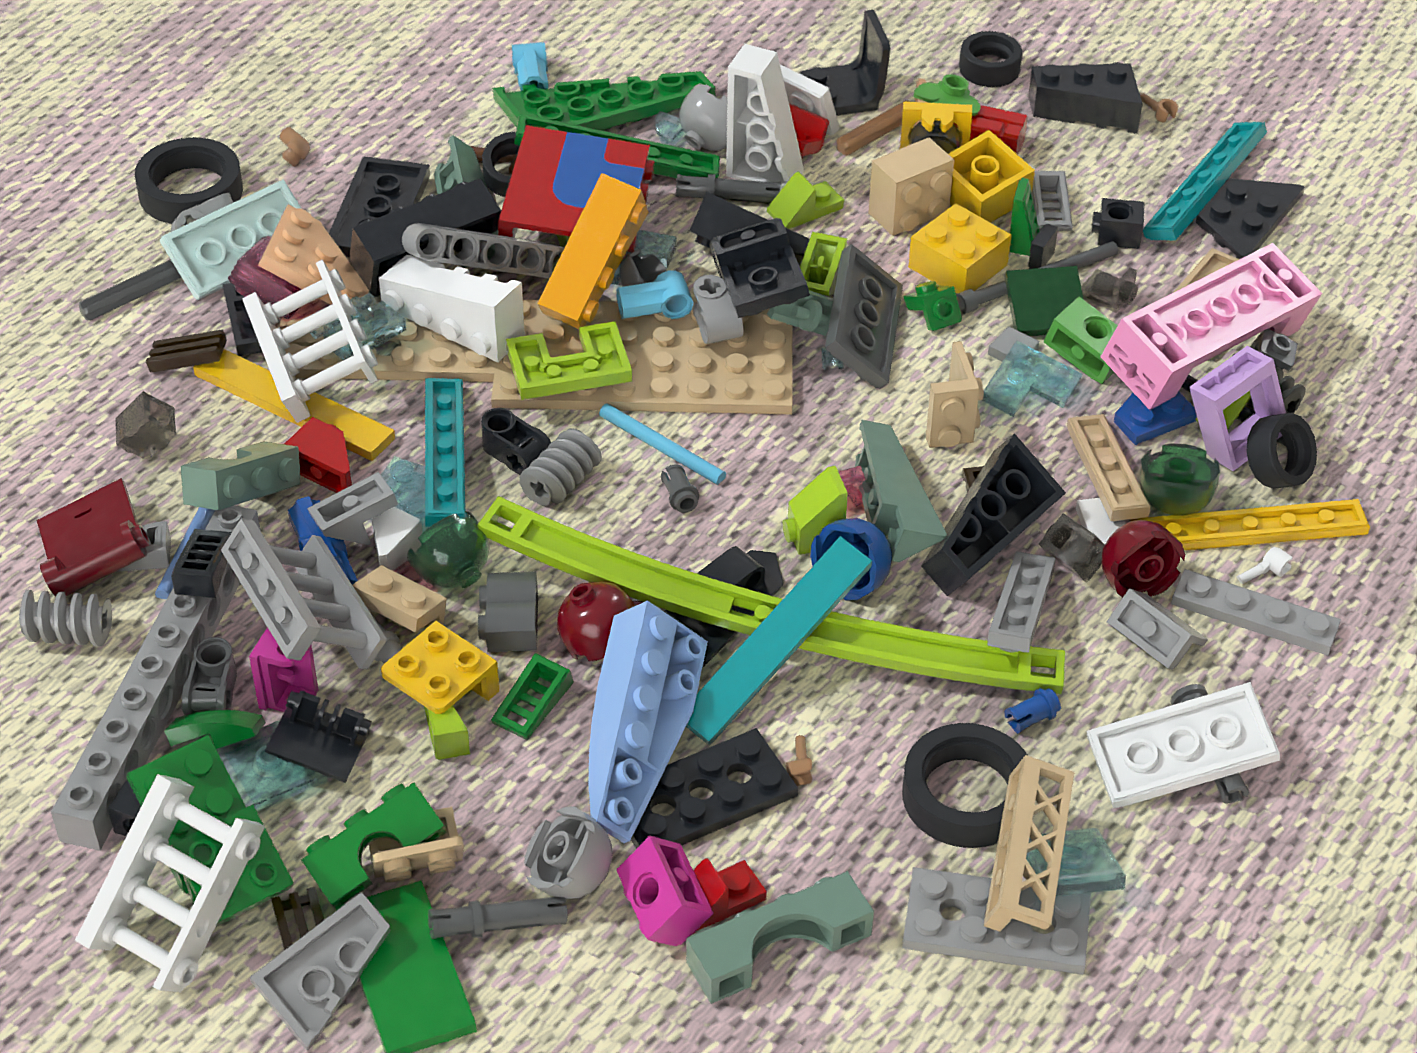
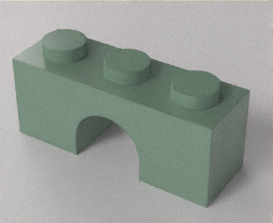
(254, 474)

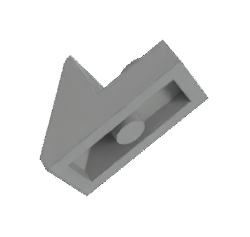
(346, 511)

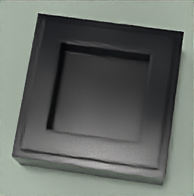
(1043, 246)

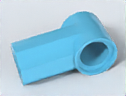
(530, 64)
(665, 295)

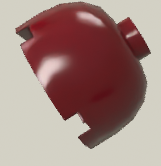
(1142, 558)
(587, 617)

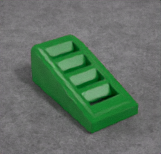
(1024, 221)
(538, 667)

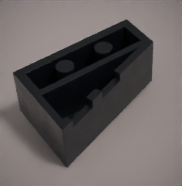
(1087, 94)

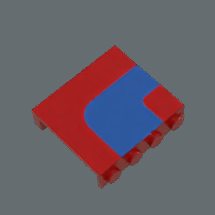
(558, 174)

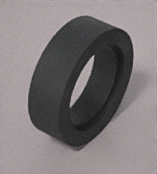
(181, 155)
(949, 744)

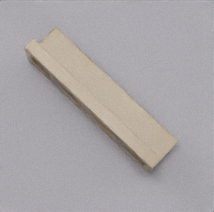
(1014, 845)

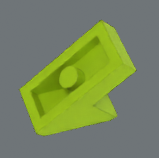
(804, 202)

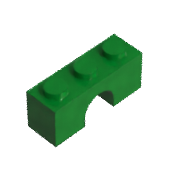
(338, 861)

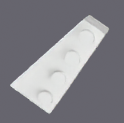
(759, 120)

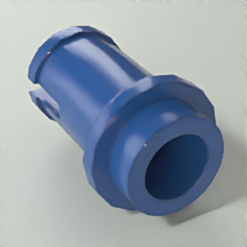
(1027, 713)

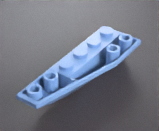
(639, 712)

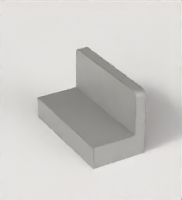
(1154, 628)

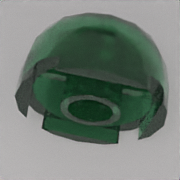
(1179, 479)
(451, 552)

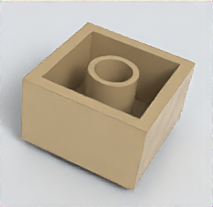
(910, 186)

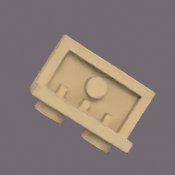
(401, 599)

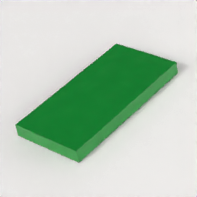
(412, 978)

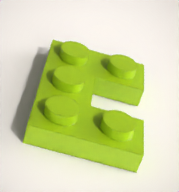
(599, 365)

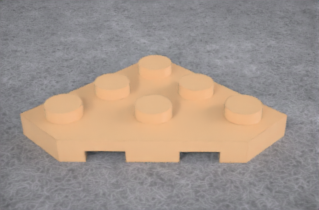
(297, 247)

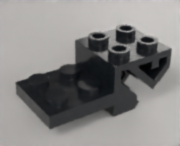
(758, 267)

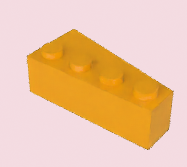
(594, 252)

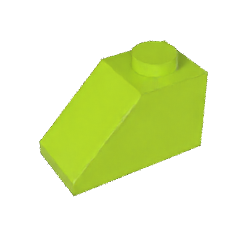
(814, 508)

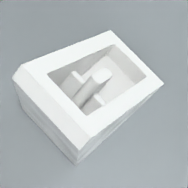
(394, 535)

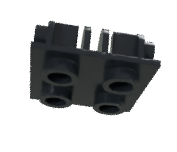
(318, 738)

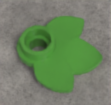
(951, 90)

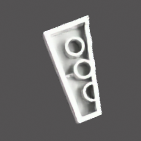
(456, 304)

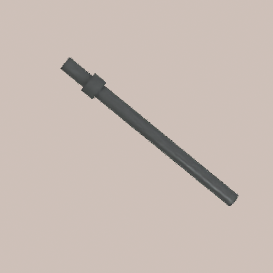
(970, 300)

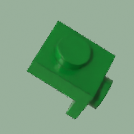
(937, 303)

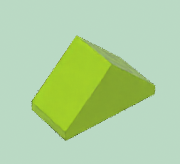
(822, 262)

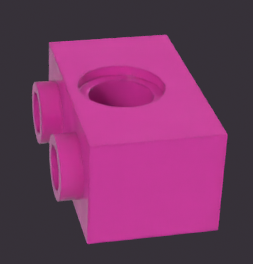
(664, 891)

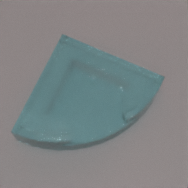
(668, 128)

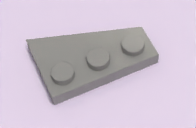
(321, 967)

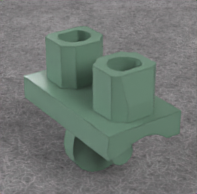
(808, 313)

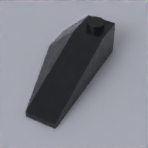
(721, 217)

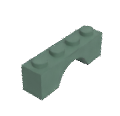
(827, 913)

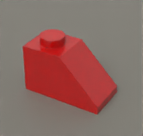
(322, 455)

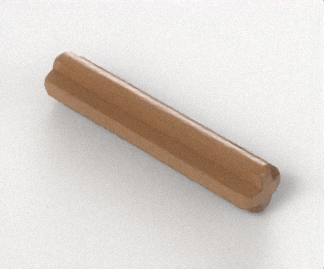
(871, 130)

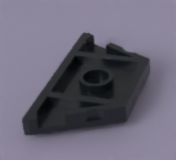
(1247, 213)

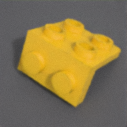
(441, 669)

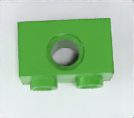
(1081, 336)

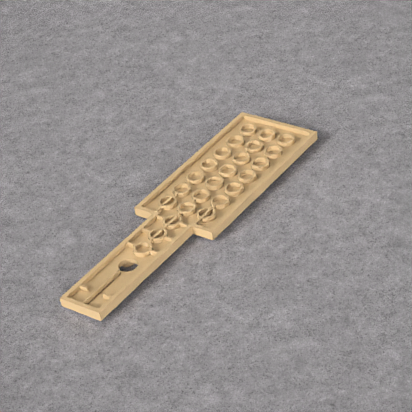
(666, 356)

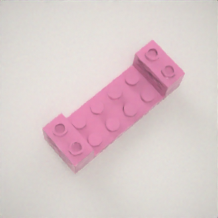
(1168, 338)

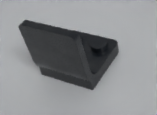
(861, 83)

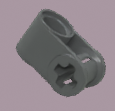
(210, 677)

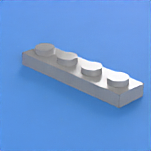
(1021, 602)
(1256, 612)

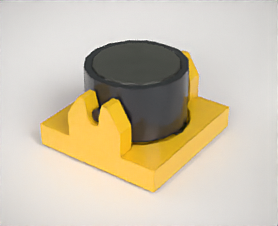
(936, 124)

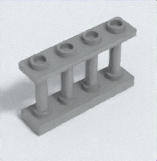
(283, 608)

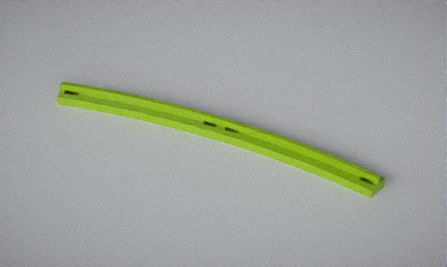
(713, 600)

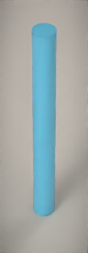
(662, 444)

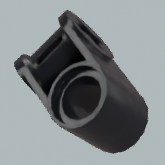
(511, 439)

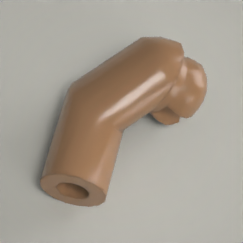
(297, 146)

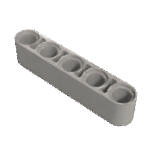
(475, 250)

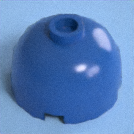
(865, 538)

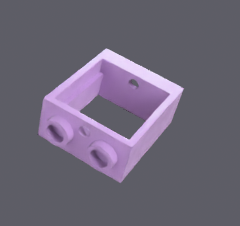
(1221, 387)

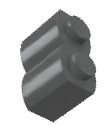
(510, 611)

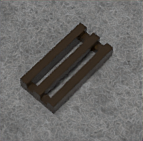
(186, 351)
(296, 903)

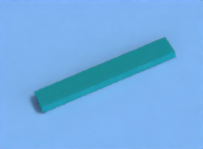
(1204, 181)
(444, 449)
(776, 639)

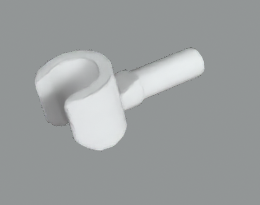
(1274, 560)

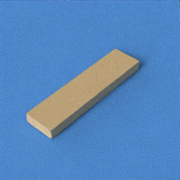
(1108, 468)

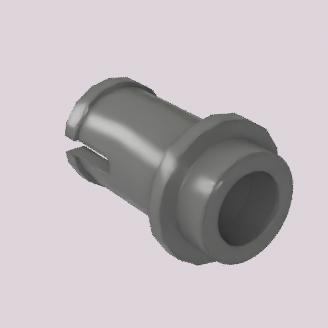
(682, 494)

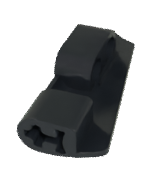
(748, 570)

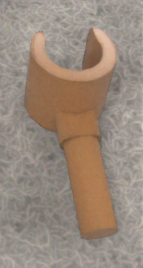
(1162, 108)
(800, 768)

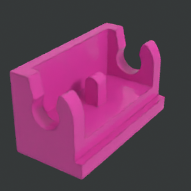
(278, 676)

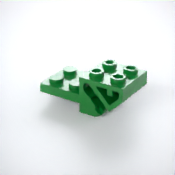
(217, 796)

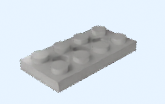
(968, 938)

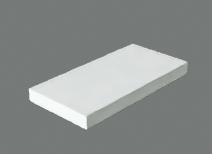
(1182, 745)

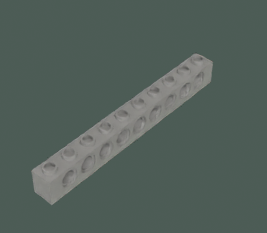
(142, 703)

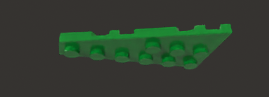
(601, 104)

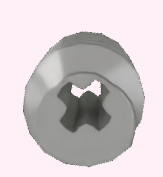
(560, 467)
(65, 620)

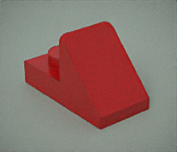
(728, 890)

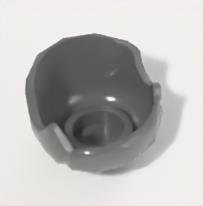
(640, 269)

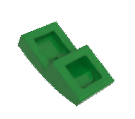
(222, 725)

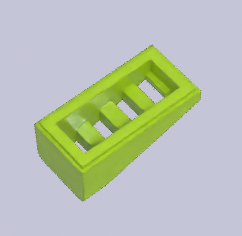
(447, 734)

